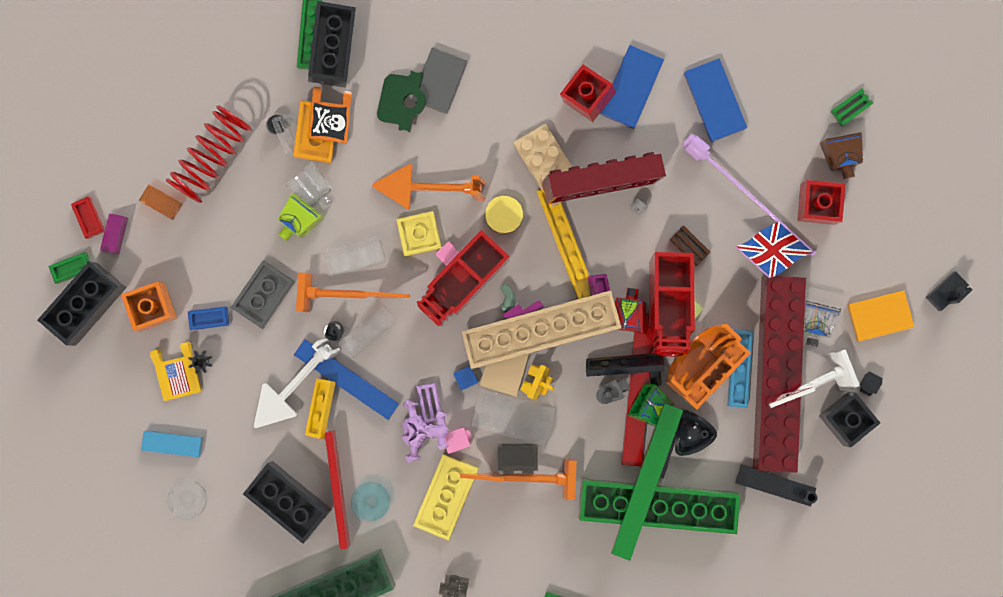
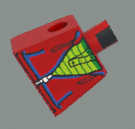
(632, 312)

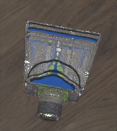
(819, 321)

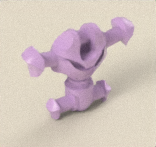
(417, 431)

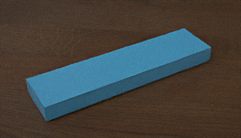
(740, 379)

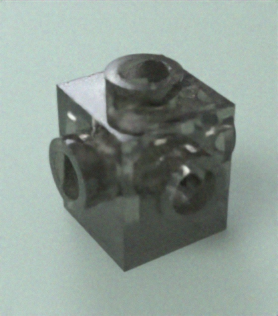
(454, 586)

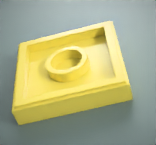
(419, 233)

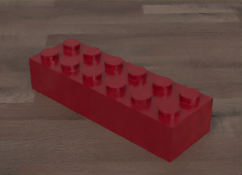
(603, 178)

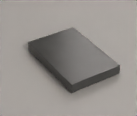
(441, 79)
(262, 294)

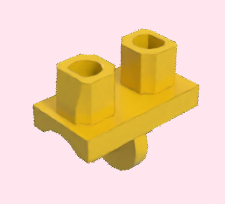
(540, 384)

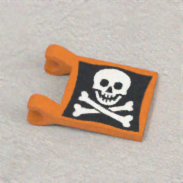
(329, 120)

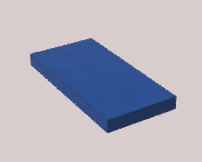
(632, 86)
(715, 100)

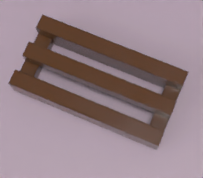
(678, 234)

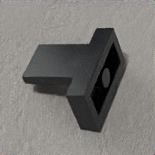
(949, 291)

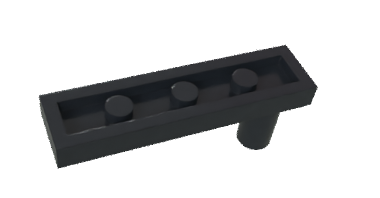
(626, 365)
(776, 485)

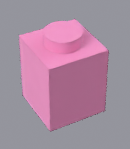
(458, 439)

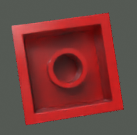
(588, 93)
(821, 202)

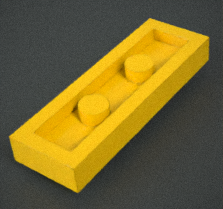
(320, 408)

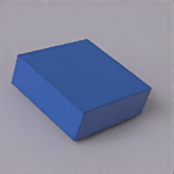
(465, 378)

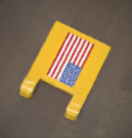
(175, 375)

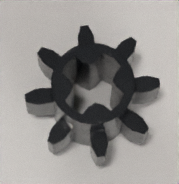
(195, 359)

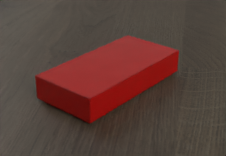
(87, 217)

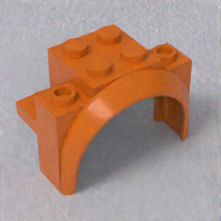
(705, 364)

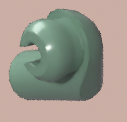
(510, 298)

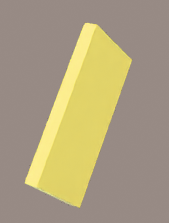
(445, 497)

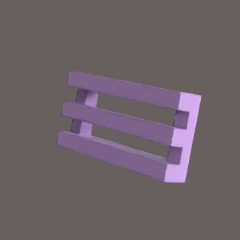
(426, 387)

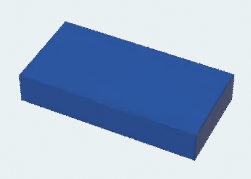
(208, 318)

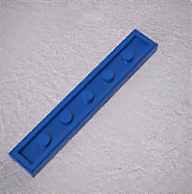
(349, 381)

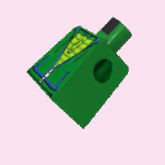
(649, 404)

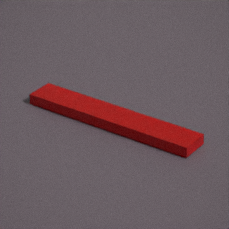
(337, 490)

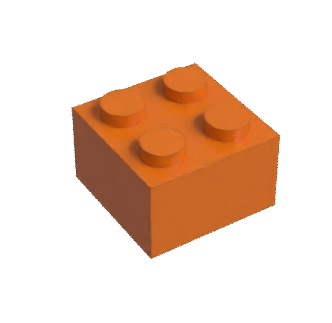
(149, 306)

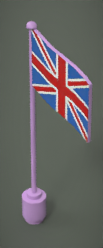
(774, 246)

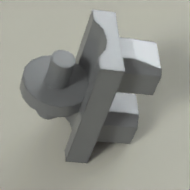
(612, 391)

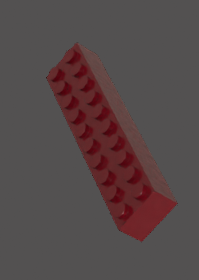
(778, 373)

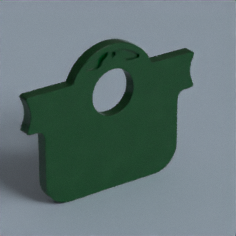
(391, 103)

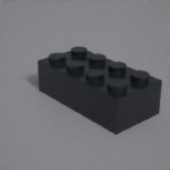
(331, 44)
(81, 304)
(287, 501)

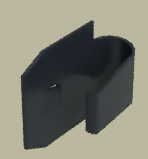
(870, 383)

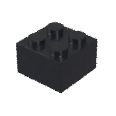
(849, 419)

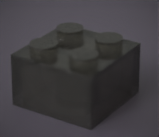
(517, 458)

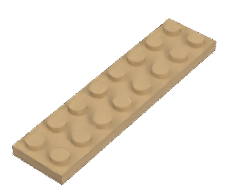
(541, 330)

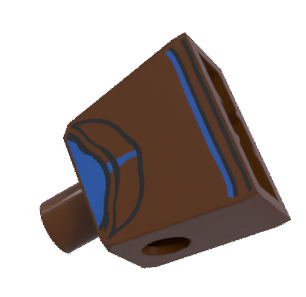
(843, 153)

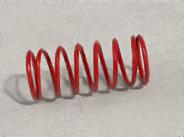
(228, 116)

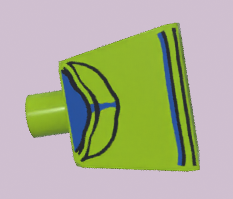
(298, 218)

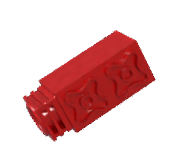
(463, 278)
(671, 302)

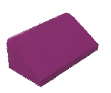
(114, 233)

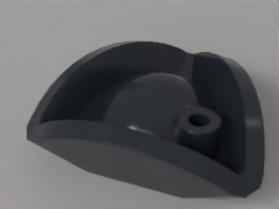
(693, 434)

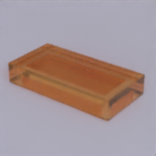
(160, 202)

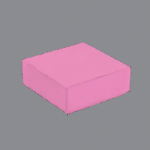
(447, 253)

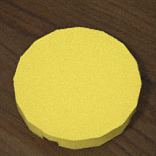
(504, 214)

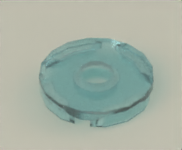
(359, 505)

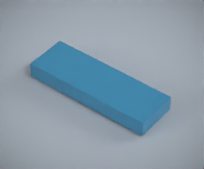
(171, 444)

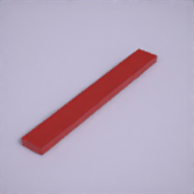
(634, 428)

